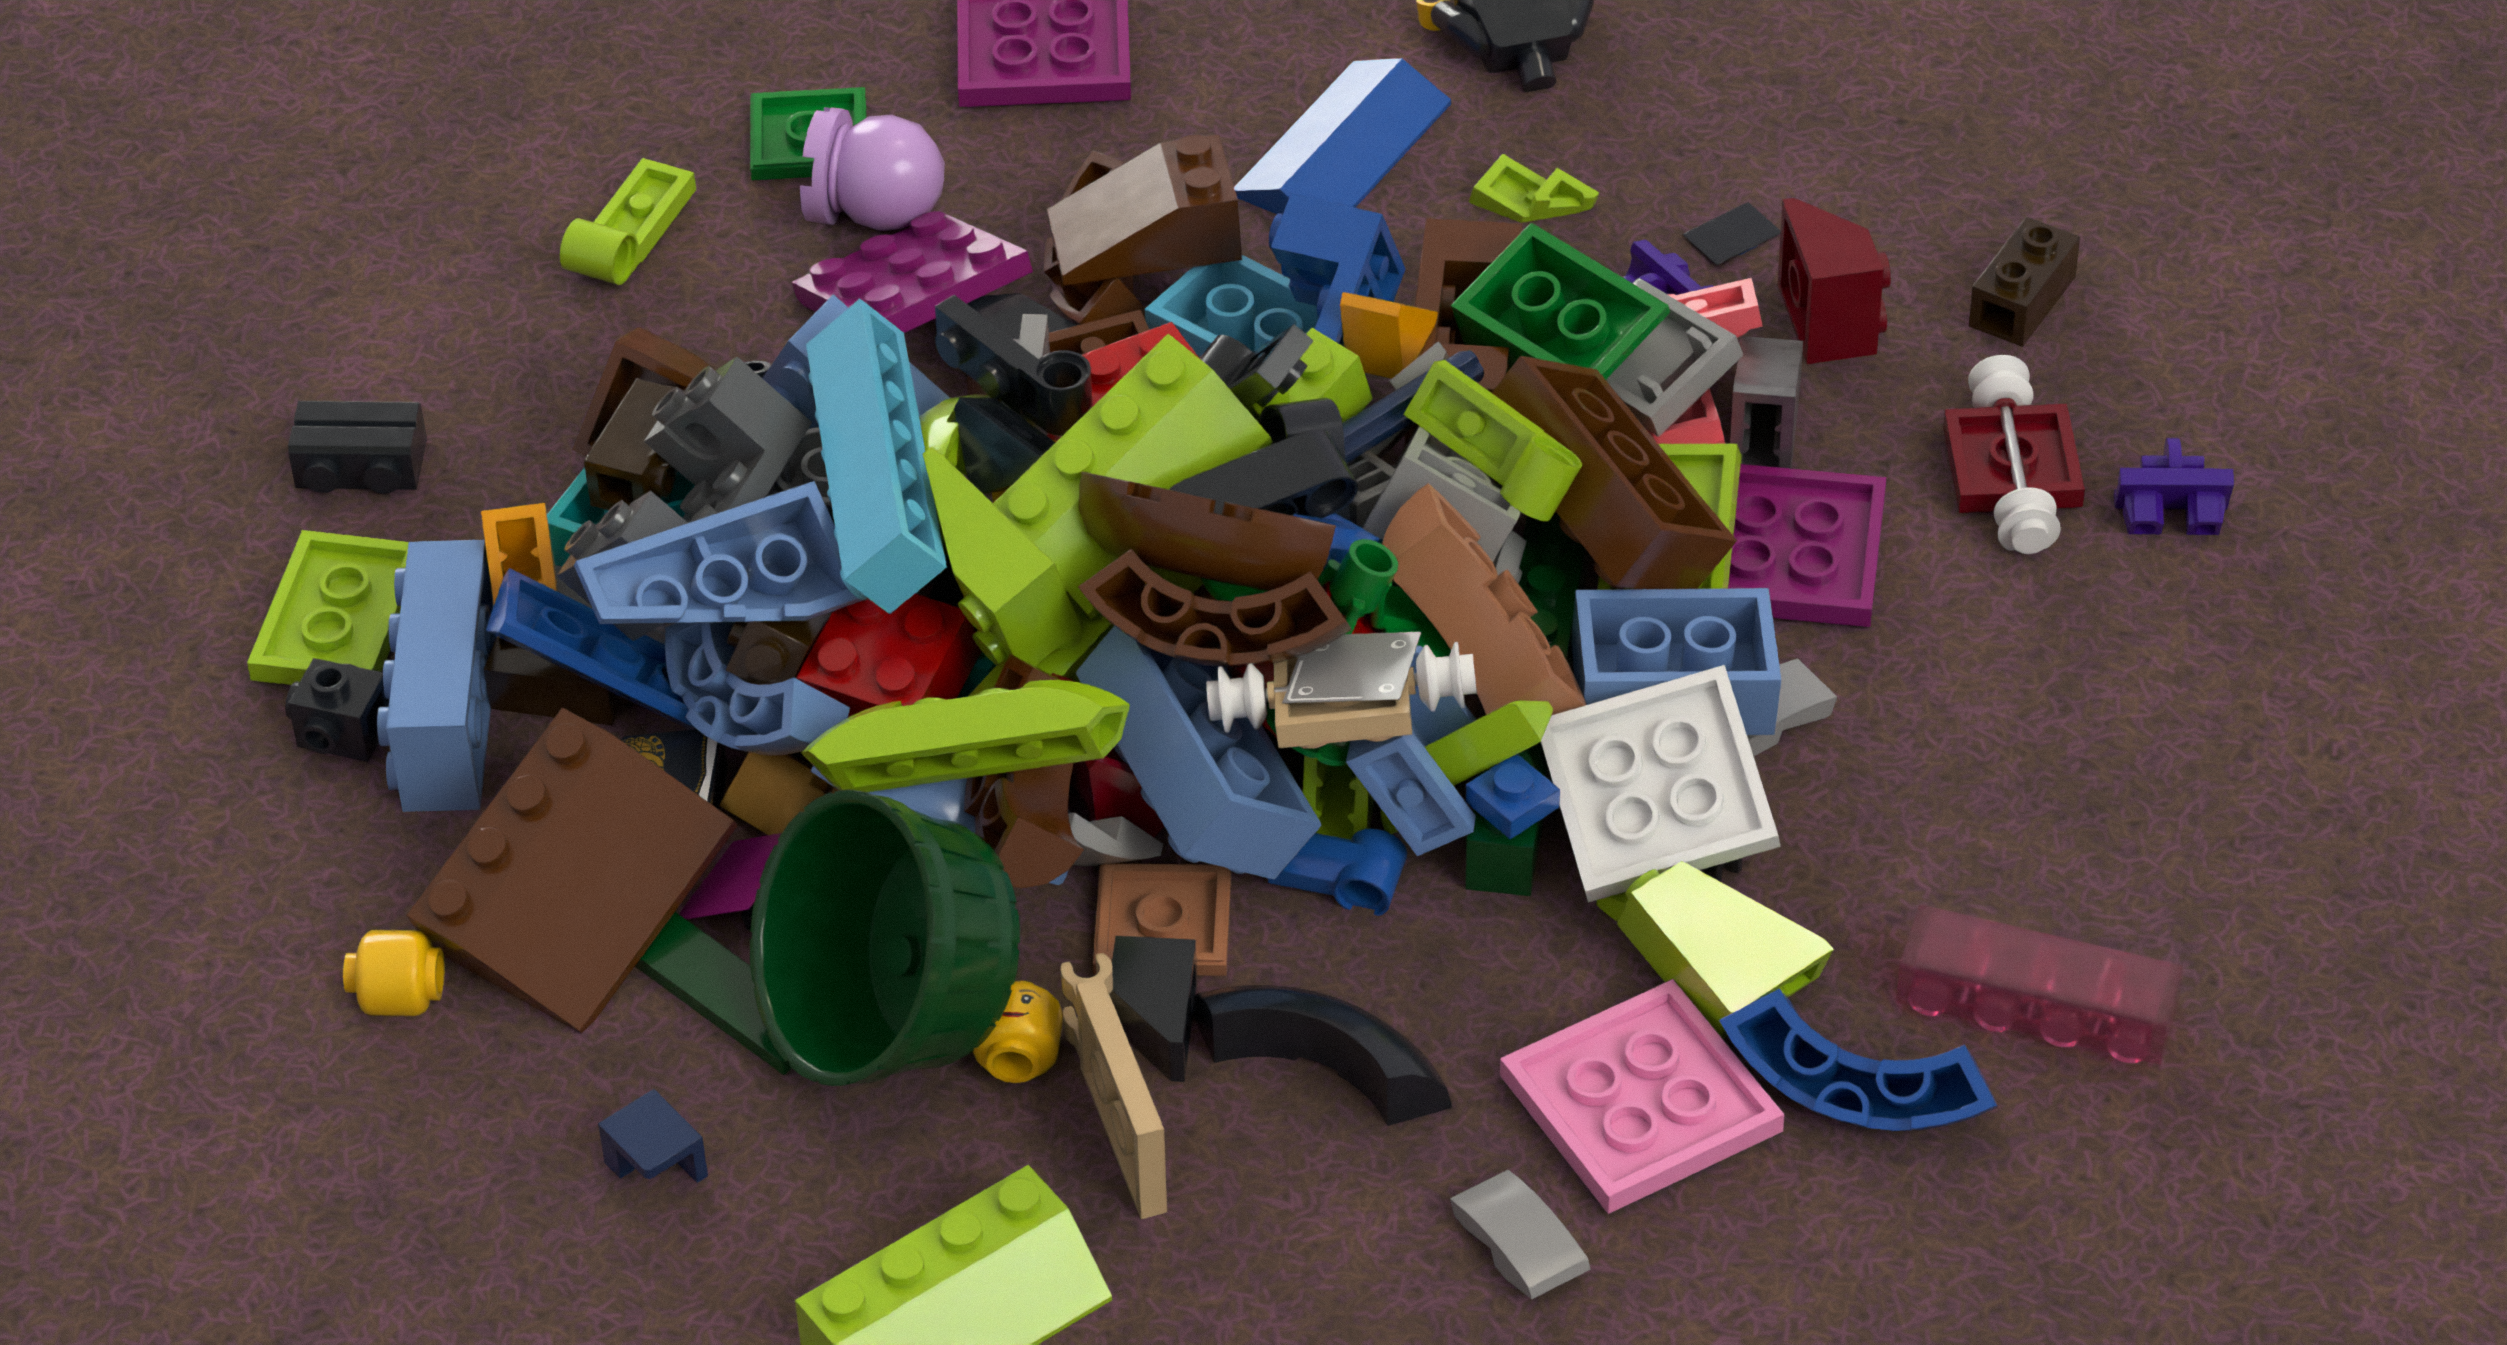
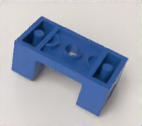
(1334, 251)

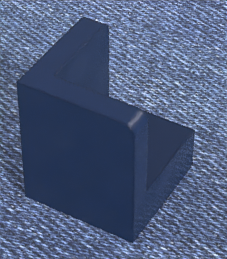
(651, 1139)

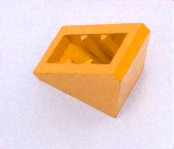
(1384, 332)
(519, 541)

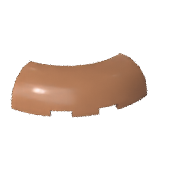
(1476, 607)

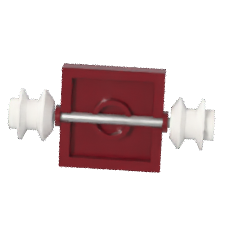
(2013, 456)

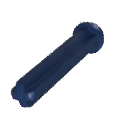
(1387, 416)

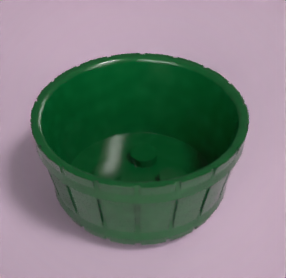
(880, 940)

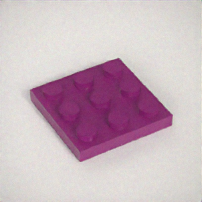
(1042, 51)
(916, 270)
(1809, 542)

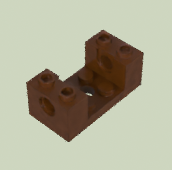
(1450, 262)

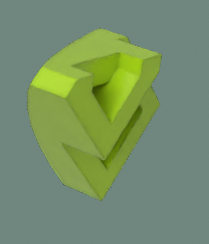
(1526, 196)

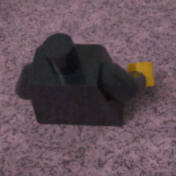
(1512, 33)

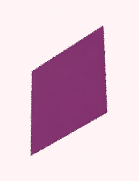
(733, 880)

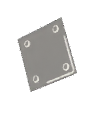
(1354, 669)

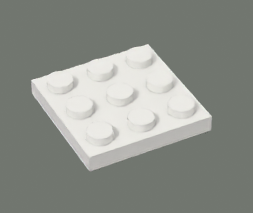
(1658, 782)

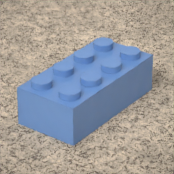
(437, 678)
(1215, 791)

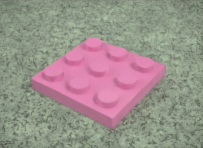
(1641, 1095)

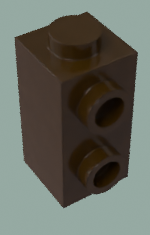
(2024, 281)
(620, 460)
(772, 649)
(535, 686)

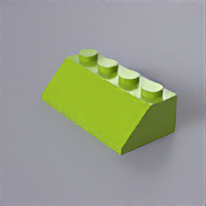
(1149, 429)
(980, 1274)

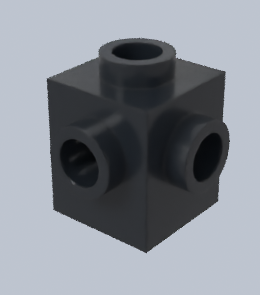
(337, 709)

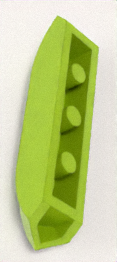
(969, 736)

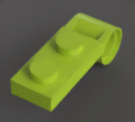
(628, 223)
(1495, 439)

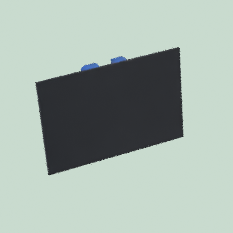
(1732, 233)

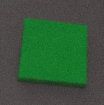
(781, 125)

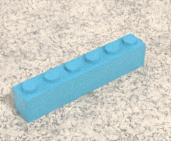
(874, 458)

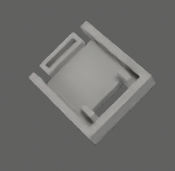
(1673, 364)

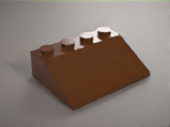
(571, 872)

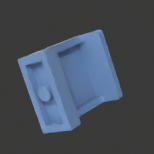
(1410, 782)

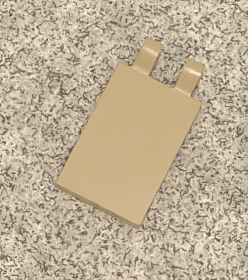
(1116, 1085)

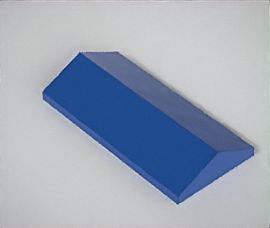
(1347, 137)
(574, 640)

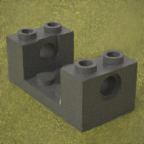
(725, 437)

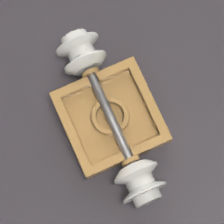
(1331, 722)

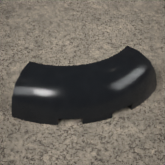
(1328, 1031)

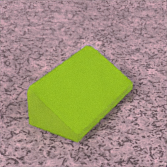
(1490, 739)

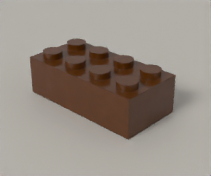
(1629, 496)

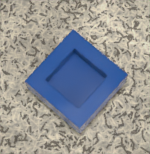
(1512, 796)

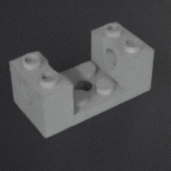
(1456, 479)

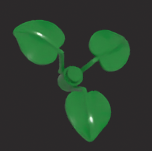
(1357, 587)

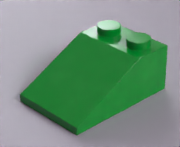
(1556, 306)

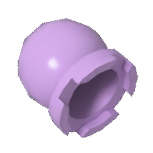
(873, 171)

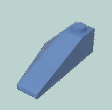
(735, 566)

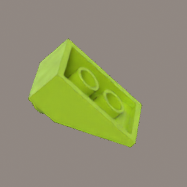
(1005, 579)

